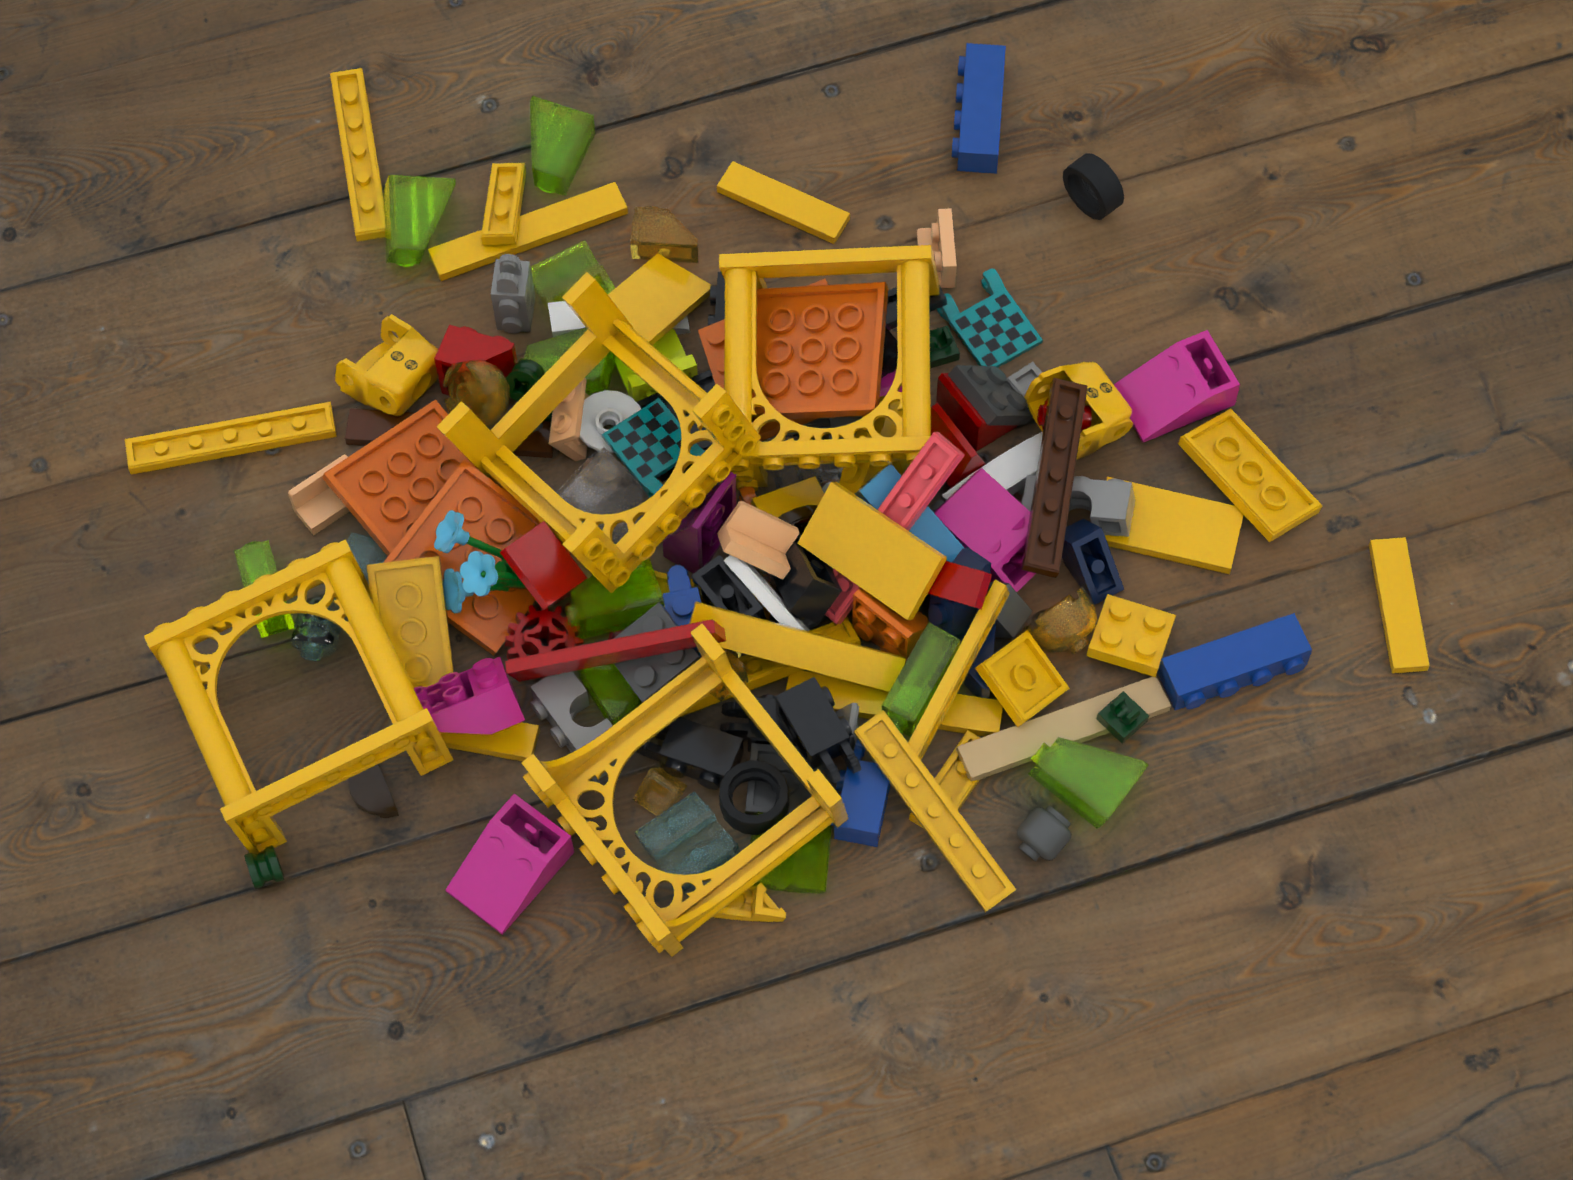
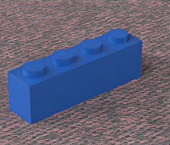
(981, 108)
(1234, 662)

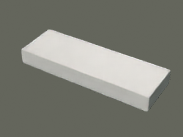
(764, 592)

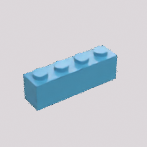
(927, 527)

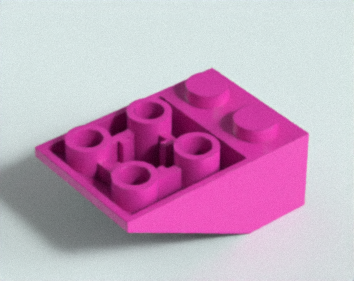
(1179, 387)
(990, 524)
(473, 700)
(510, 864)

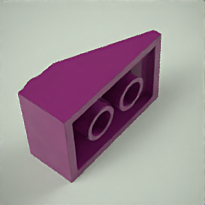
(697, 536)

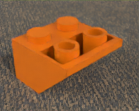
(884, 626)

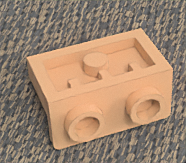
(941, 239)
(567, 424)

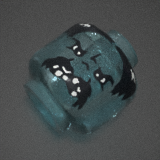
(315, 636)

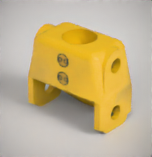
(393, 372)
(1108, 406)

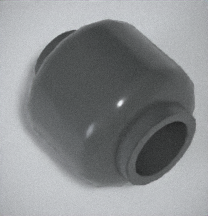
(1044, 833)

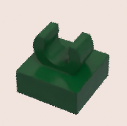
(942, 347)
(1122, 717)

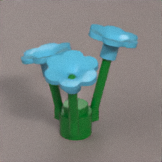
(478, 572)

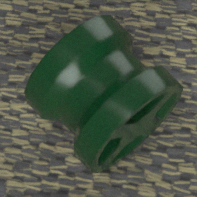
(523, 371)
(264, 867)

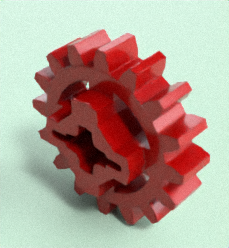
(530, 642)

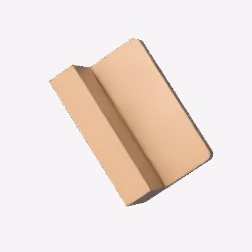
(316, 502)
(758, 539)

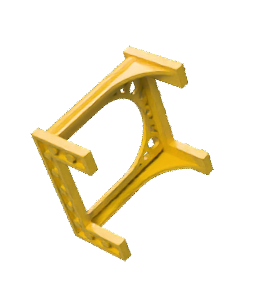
(915, 283)
(662, 513)
(174, 643)
(568, 777)

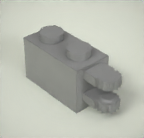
(513, 294)

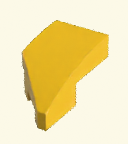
(753, 906)

